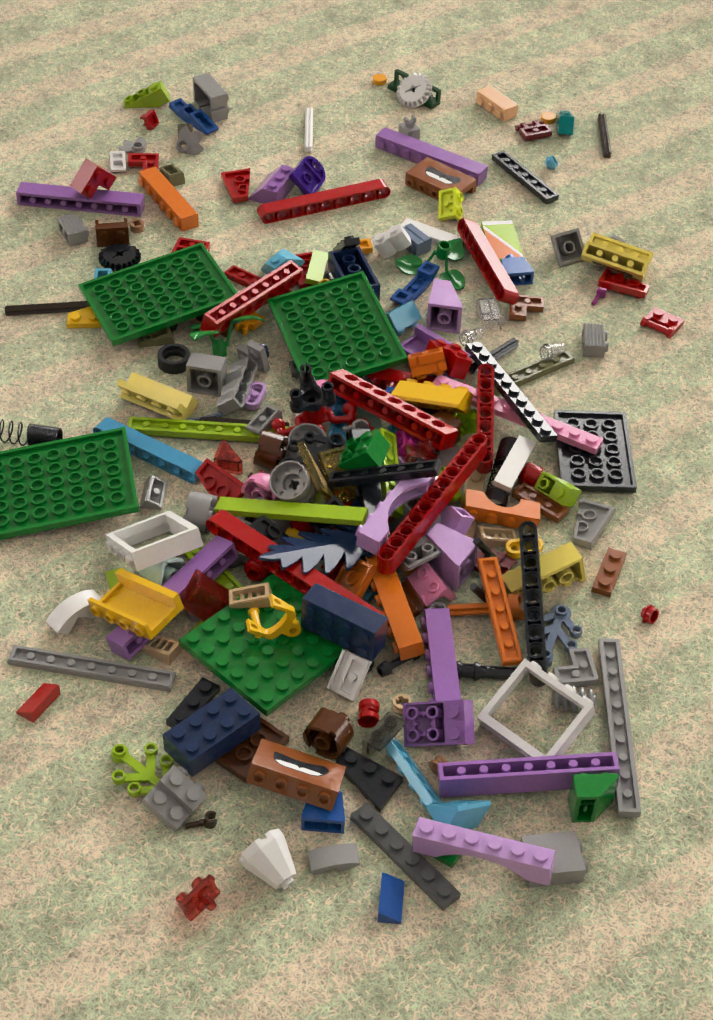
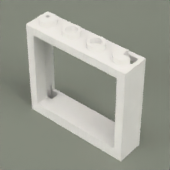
(185, 539)
(567, 738)

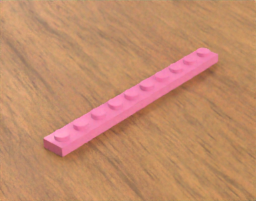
(565, 432)

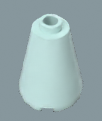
(162, 571)

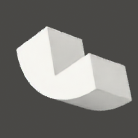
(66, 613)

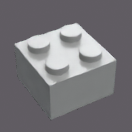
(206, 374)

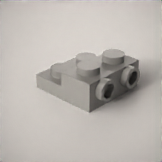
(174, 797)

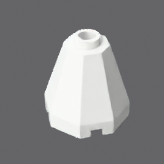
(270, 860)

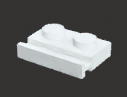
(349, 674)

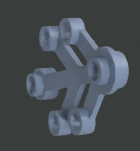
(555, 630)

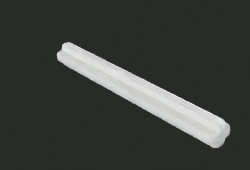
(308, 129)

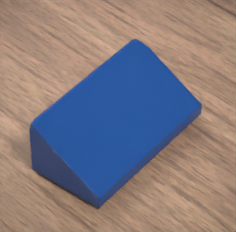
(391, 899)

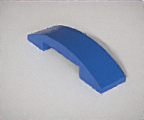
(417, 285)

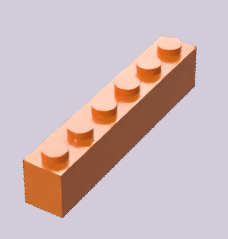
(168, 199)
(400, 618)

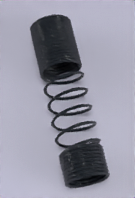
(35, 433)
(503, 450)

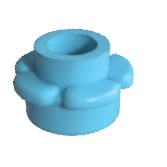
(551, 162)

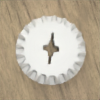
(422, 92)

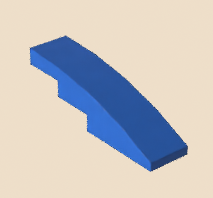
(191, 115)

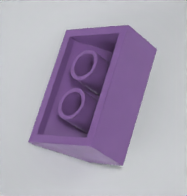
(274, 186)

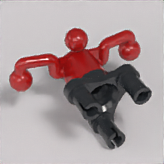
(311, 404)

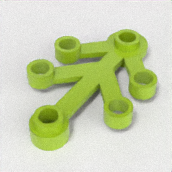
(143, 774)

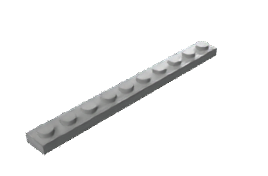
(619, 727)

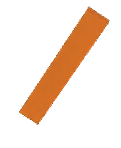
(499, 611)

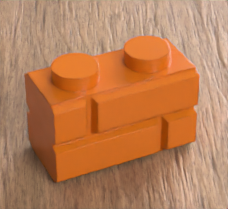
(427, 363)

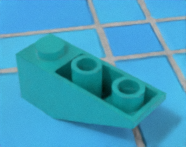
(565, 122)

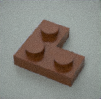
(524, 304)

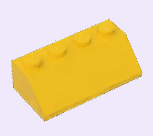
(434, 397)

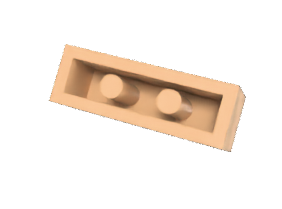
(497, 103)

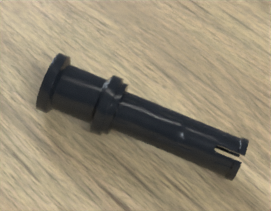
(479, 671)

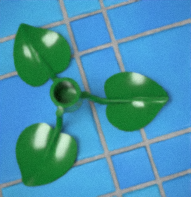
(445, 250)
(219, 345)

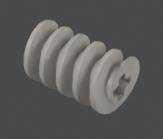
(558, 699)

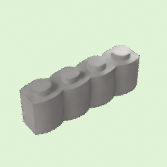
(237, 385)

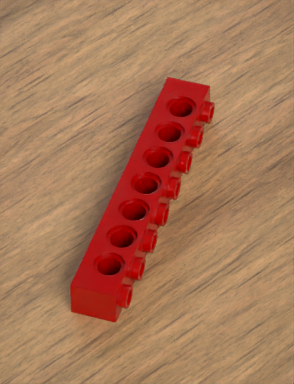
(252, 297)
(393, 409)

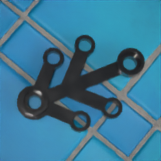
(328, 443)

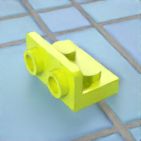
(450, 204)

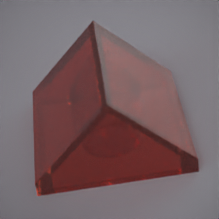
(204, 596)

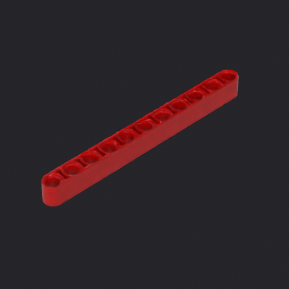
(431, 504)
(254, 544)

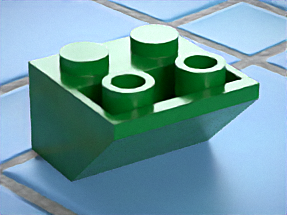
(364, 451)
(591, 795)

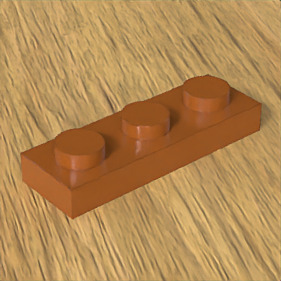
(548, 507)
(609, 572)

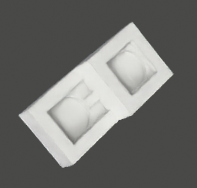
(117, 161)

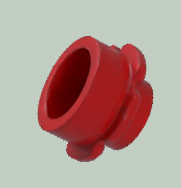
(649, 614)

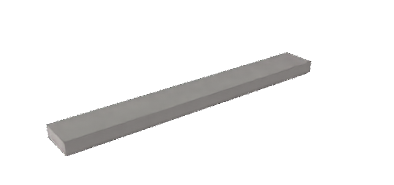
(92, 668)

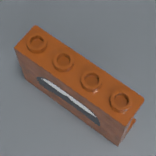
(432, 176)
(296, 774)

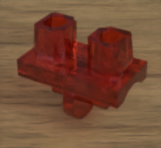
(423, 452)
(201, 897)

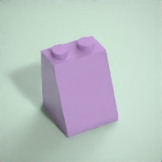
(444, 308)
(457, 555)

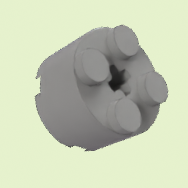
(200, 508)

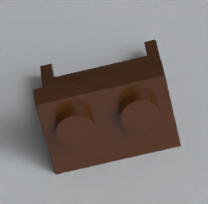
(111, 233)

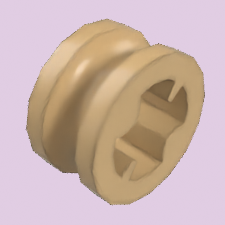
(404, 698)

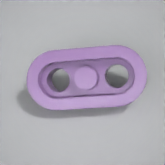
(256, 396)

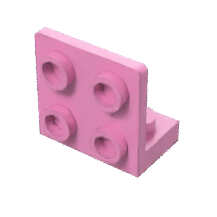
(430, 585)

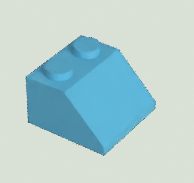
(403, 317)

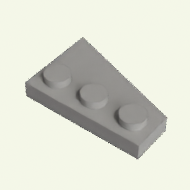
(591, 522)

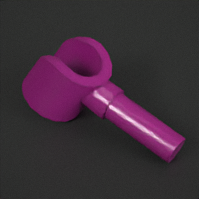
(601, 293)

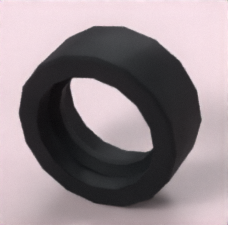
(173, 367)

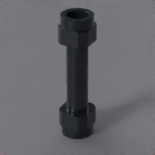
(385, 668)

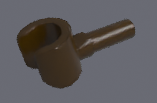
(204, 822)

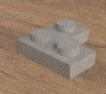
(257, 353)
(580, 672)

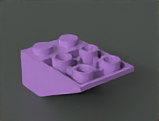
(438, 723)

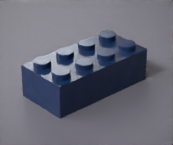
(351, 261)
(344, 622)
(211, 732)

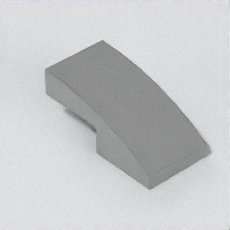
(334, 856)

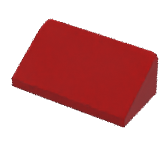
(39, 701)

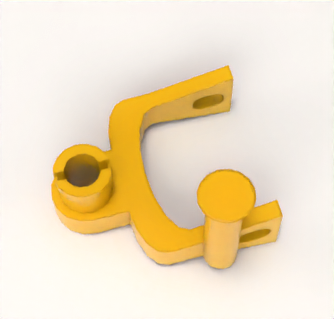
(287, 625)

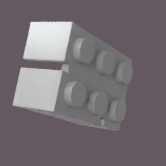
(210, 97)

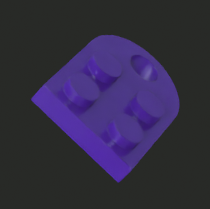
(307, 176)

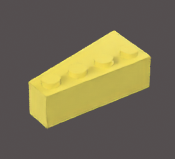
(557, 568)

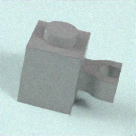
(410, 128)

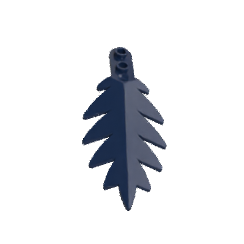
(330, 548)

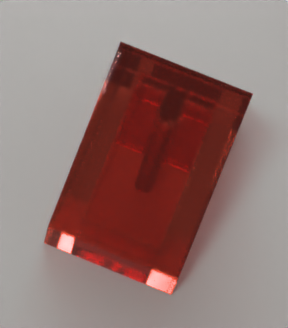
(227, 459)

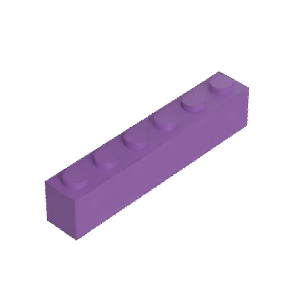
(440, 655)

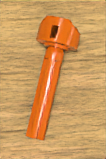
(481, 608)

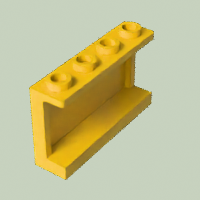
(137, 605)

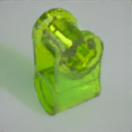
(468, 422)

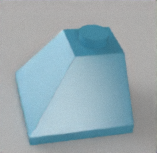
(279, 259)

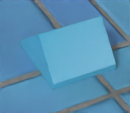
(459, 812)

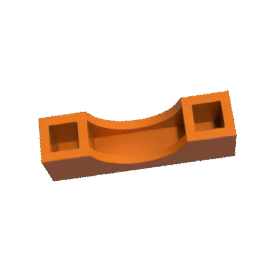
(485, 511)

